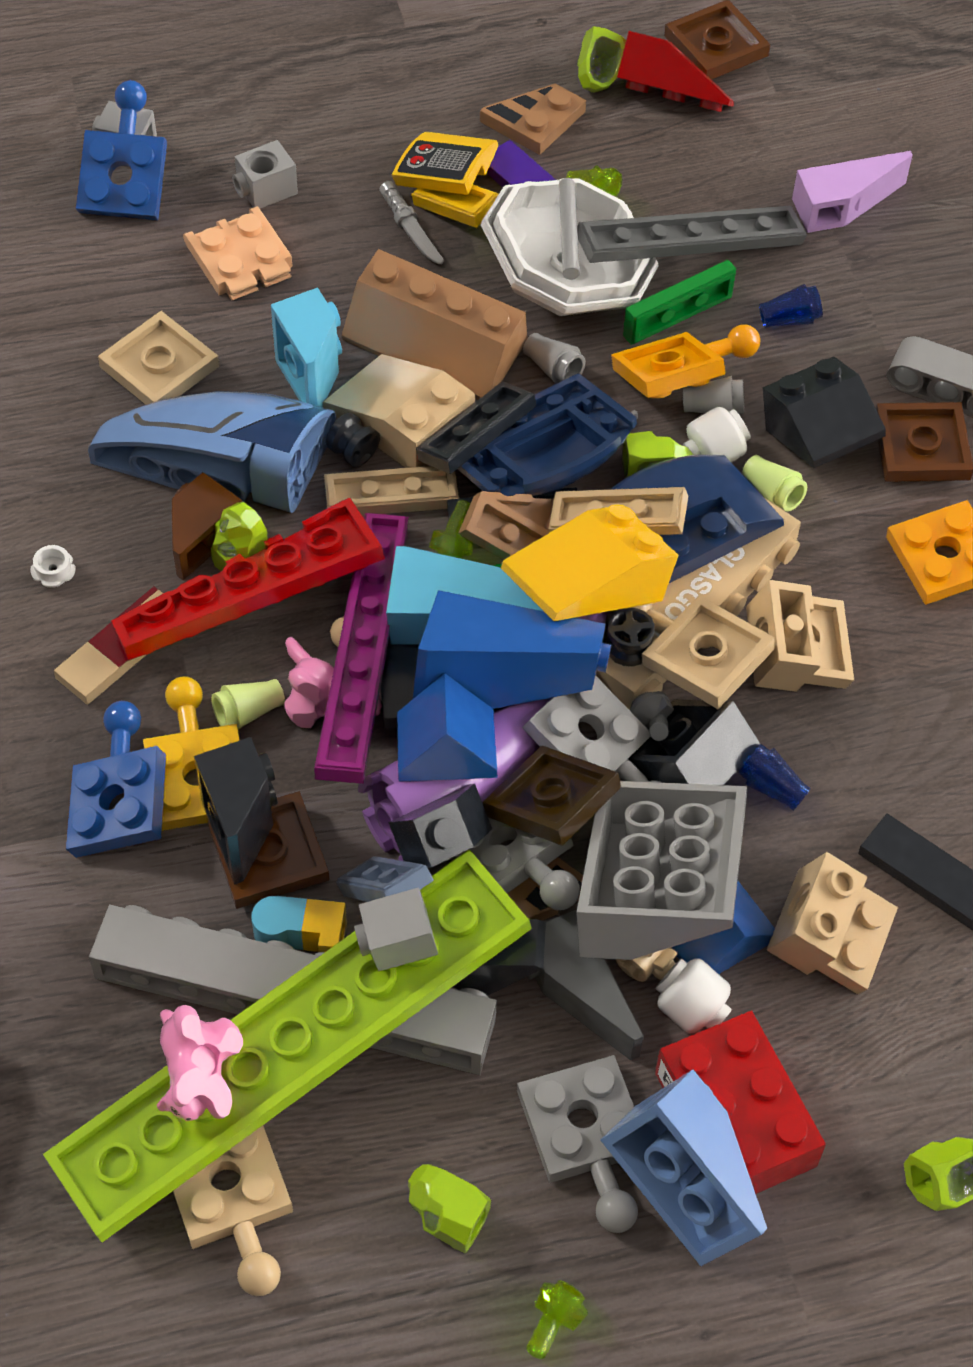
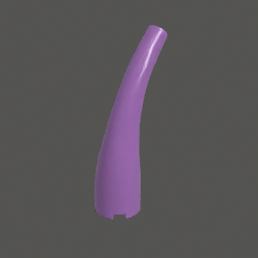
(395, 798)

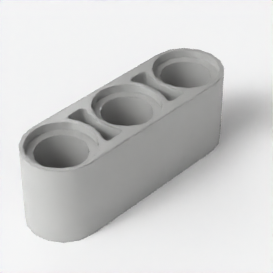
(933, 372)

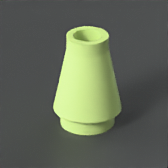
(775, 482)
(246, 702)

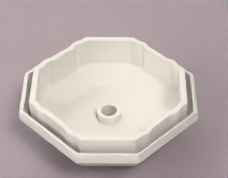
(527, 243)

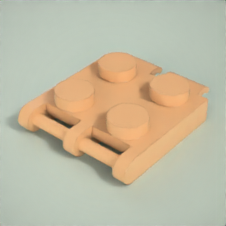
(240, 254)

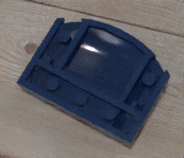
(554, 443)
(720, 509)

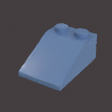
(689, 1167)

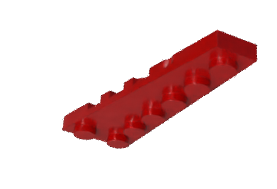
(325, 549)

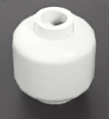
(718, 434)
(694, 995)

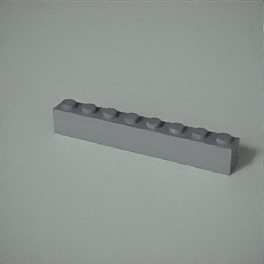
(234, 972)

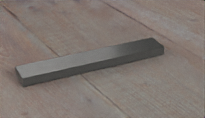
(690, 233)

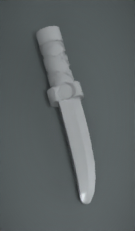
(407, 218)

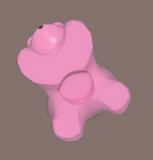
(310, 687)
(195, 1061)

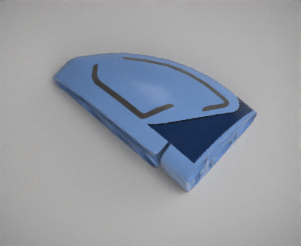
(233, 437)

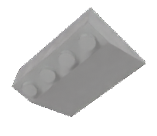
(660, 868)

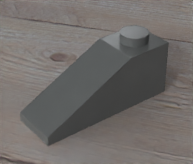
(586, 988)

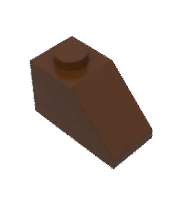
(194, 515)

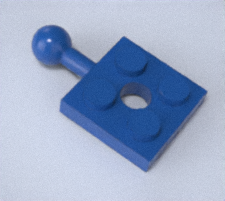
(108, 150)
(97, 782)

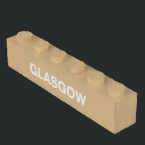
(722, 582)

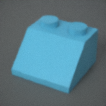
(307, 344)

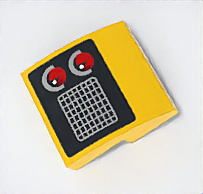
(444, 162)

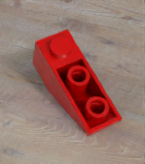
(662, 65)

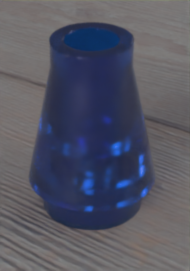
(794, 307)
(773, 776)

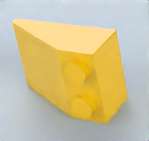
(594, 565)

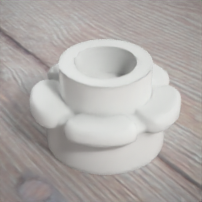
(52, 557)

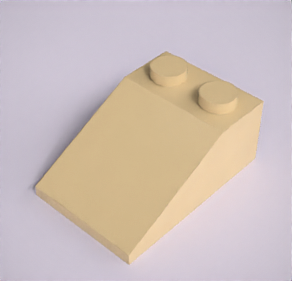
(402, 404)

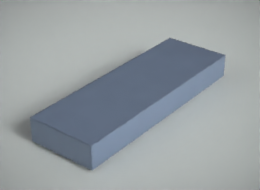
(382, 878)

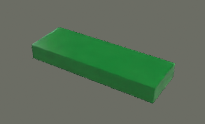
(679, 302)

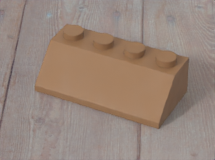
(434, 323)

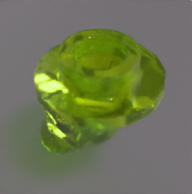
(607, 179)
(448, 541)
(560, 1306)

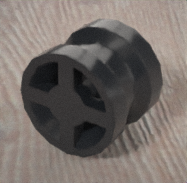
(352, 439)
(637, 627)

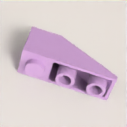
(843, 191)

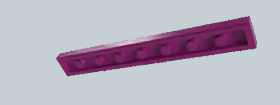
(360, 662)

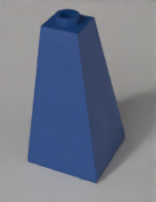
(508, 651)

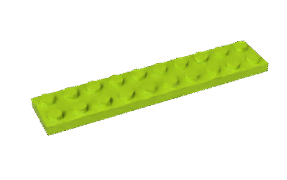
(290, 1045)

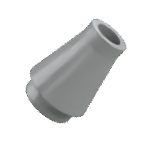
(554, 357)
(716, 393)

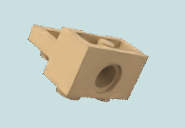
(808, 638)
(833, 924)

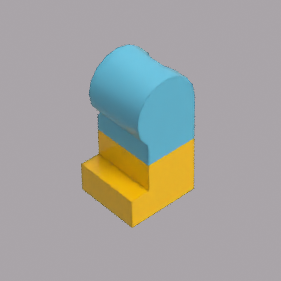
(300, 922)

